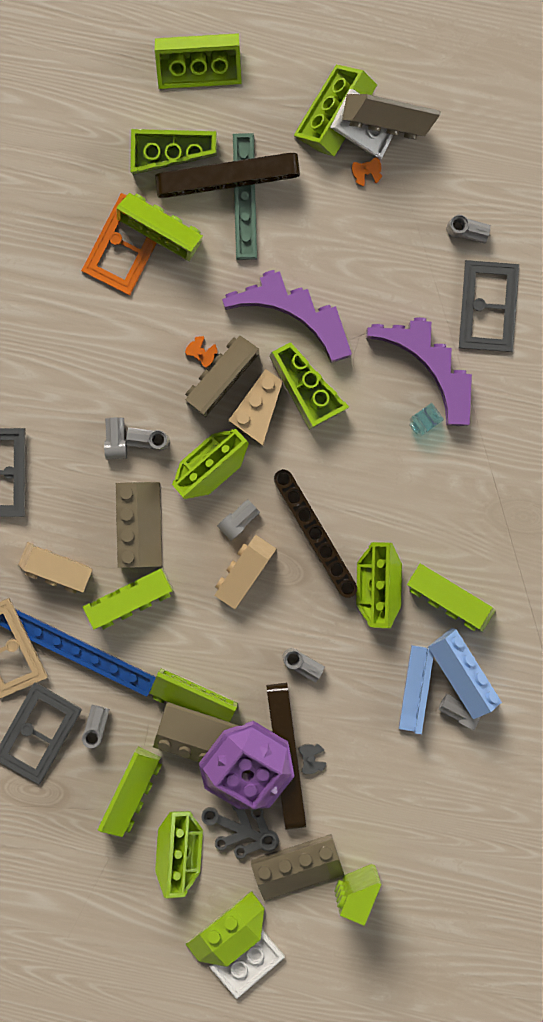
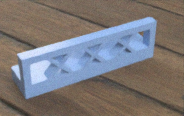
(416, 689)

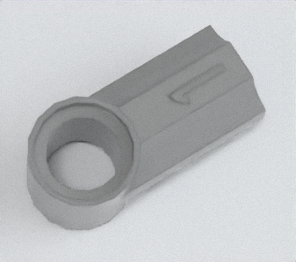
(470, 230)
(145, 438)
(115, 442)
(235, 522)
(304, 665)
(457, 710)
(95, 723)

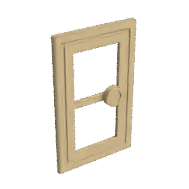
(22, 640)

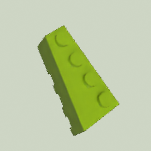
(169, 148)
(307, 388)
(450, 597)
(128, 598)

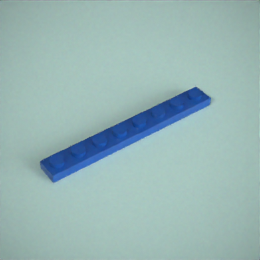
(84, 654)

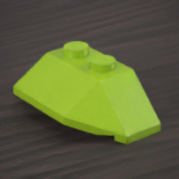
(210, 464)
(379, 584)
(178, 853)
(230, 933)

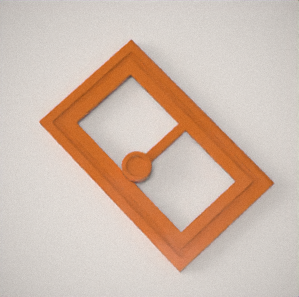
(109, 235)

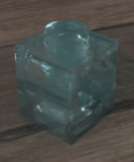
(425, 419)

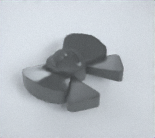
(310, 765)

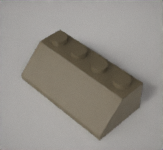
(389, 115)
(222, 376)
(138, 524)
(188, 732)
(297, 867)

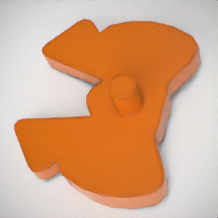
(360, 170)
(194, 349)

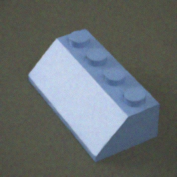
(464, 674)

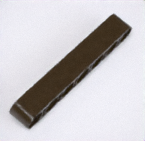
(227, 175)
(317, 544)
(283, 726)

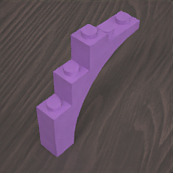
(273, 294)
(417, 341)

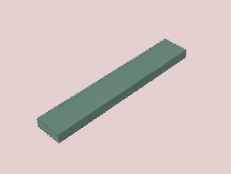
(245, 202)

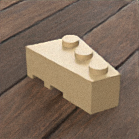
(257, 408)
(54, 568)
(244, 571)

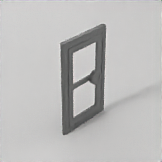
(468, 303)
(16, 472)
(19, 724)

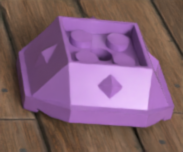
(245, 749)

